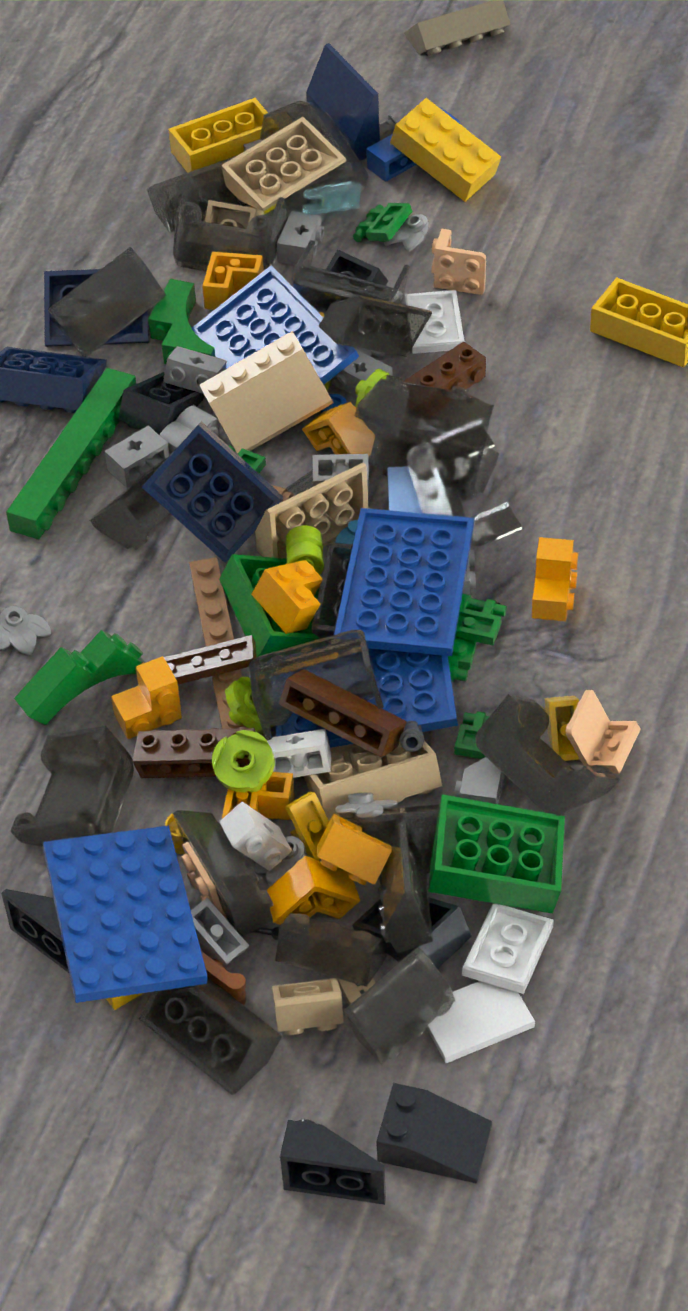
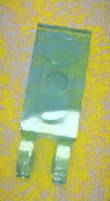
(333, 197)

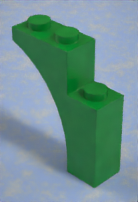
(171, 319)
(74, 672)

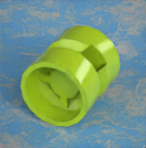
(305, 544)

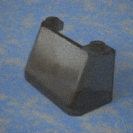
(514, 746)
(84, 788)

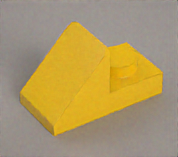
(308, 821)

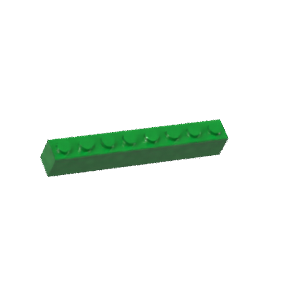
(69, 456)

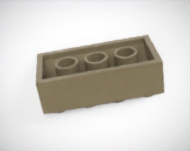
(458, 26)

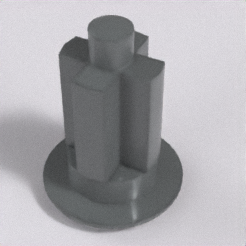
(387, 127)

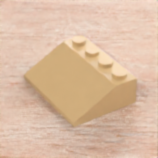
(280, 165)
(266, 393)
(324, 506)
(388, 778)

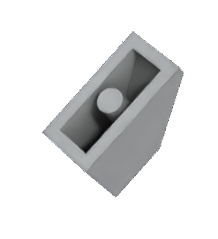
(480, 782)
(216, 934)

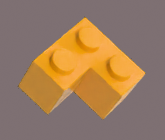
(227, 275)
(340, 431)
(554, 579)
(289, 594)
(150, 703)
(269, 800)
(352, 850)
(312, 889)

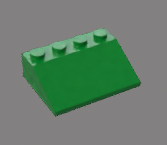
(239, 582)
(497, 854)

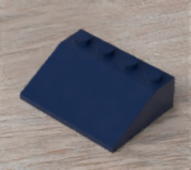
(347, 99)
(59, 284)
(47, 378)
(212, 491)

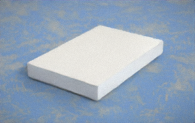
(444, 326)
(507, 948)
(479, 1019)

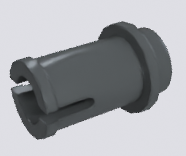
(412, 737)

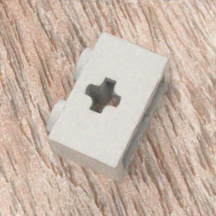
(302, 753)
(255, 836)

